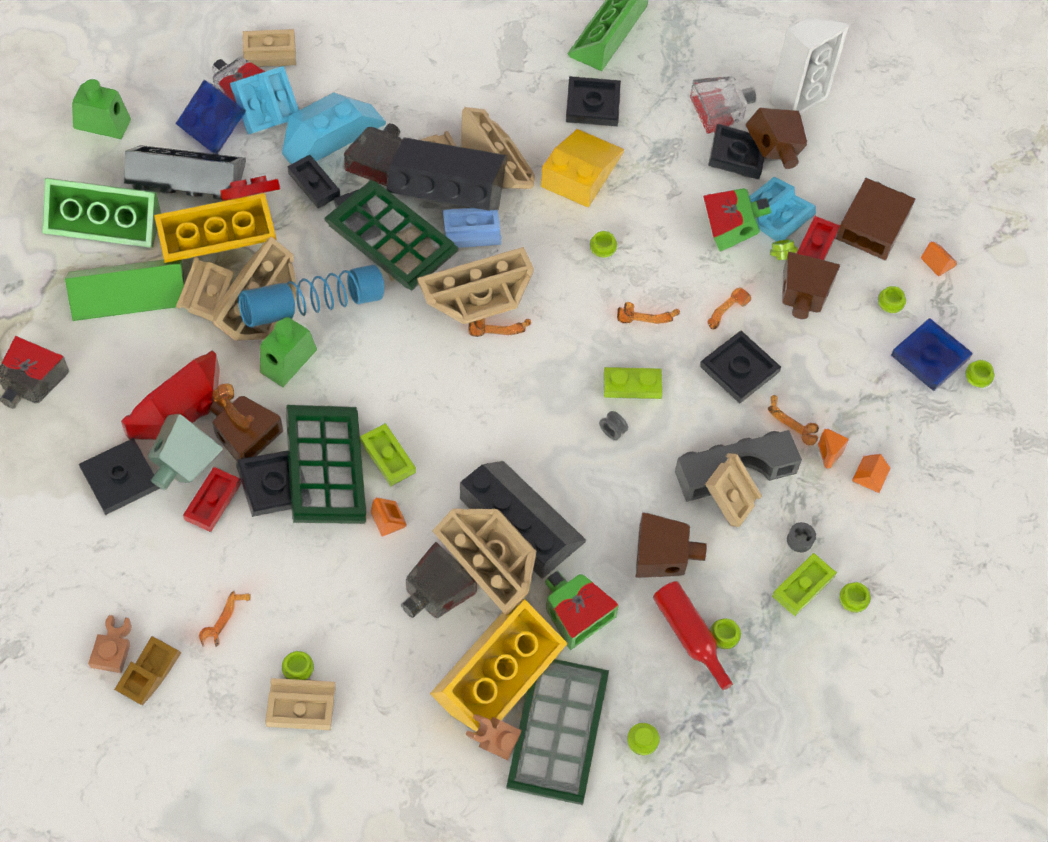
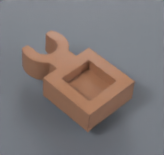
(111, 650)
(495, 736)

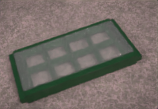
(391, 234)
(325, 464)
(558, 732)

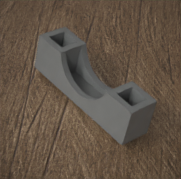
(771, 455)

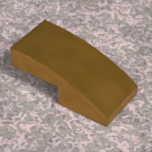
(148, 672)

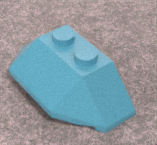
(327, 126)

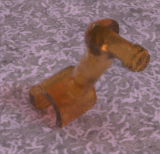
(738, 295)
(627, 315)
(478, 328)
(224, 394)
(793, 424)
(223, 619)

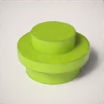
(603, 244)
(782, 247)
(892, 299)
(980, 373)
(854, 597)
(726, 633)
(297, 666)
(643, 739)

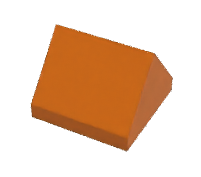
(938, 258)
(831, 447)
(872, 472)
(387, 516)

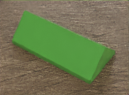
(606, 32)
(100, 212)
(124, 289)

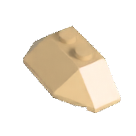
(484, 134)
(267, 266)
(480, 286)
(490, 553)

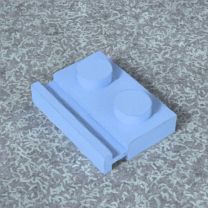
(472, 227)

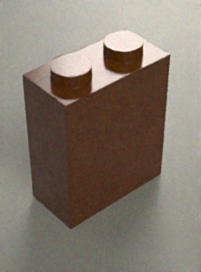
(875, 218)

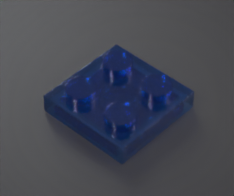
(210, 117)
(931, 354)

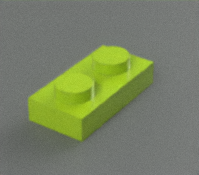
(632, 383)
(388, 454)
(804, 584)

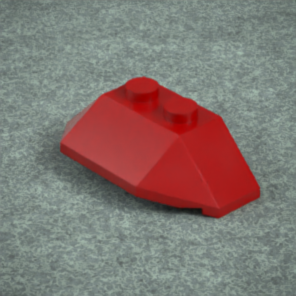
(184, 393)

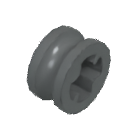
(613, 425)
(799, 529)

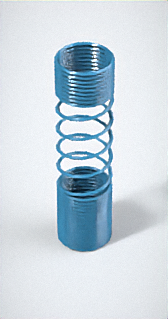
(277, 301)

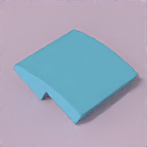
(266, 99)
(787, 209)

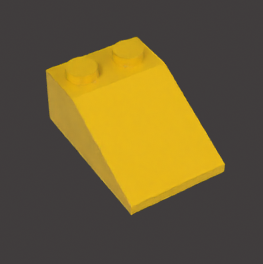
(580, 167)

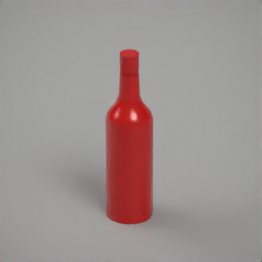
(691, 629)

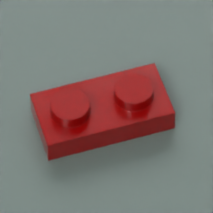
(241, 189)
(818, 238)
(212, 499)

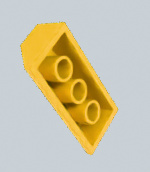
(214, 227)
(499, 666)

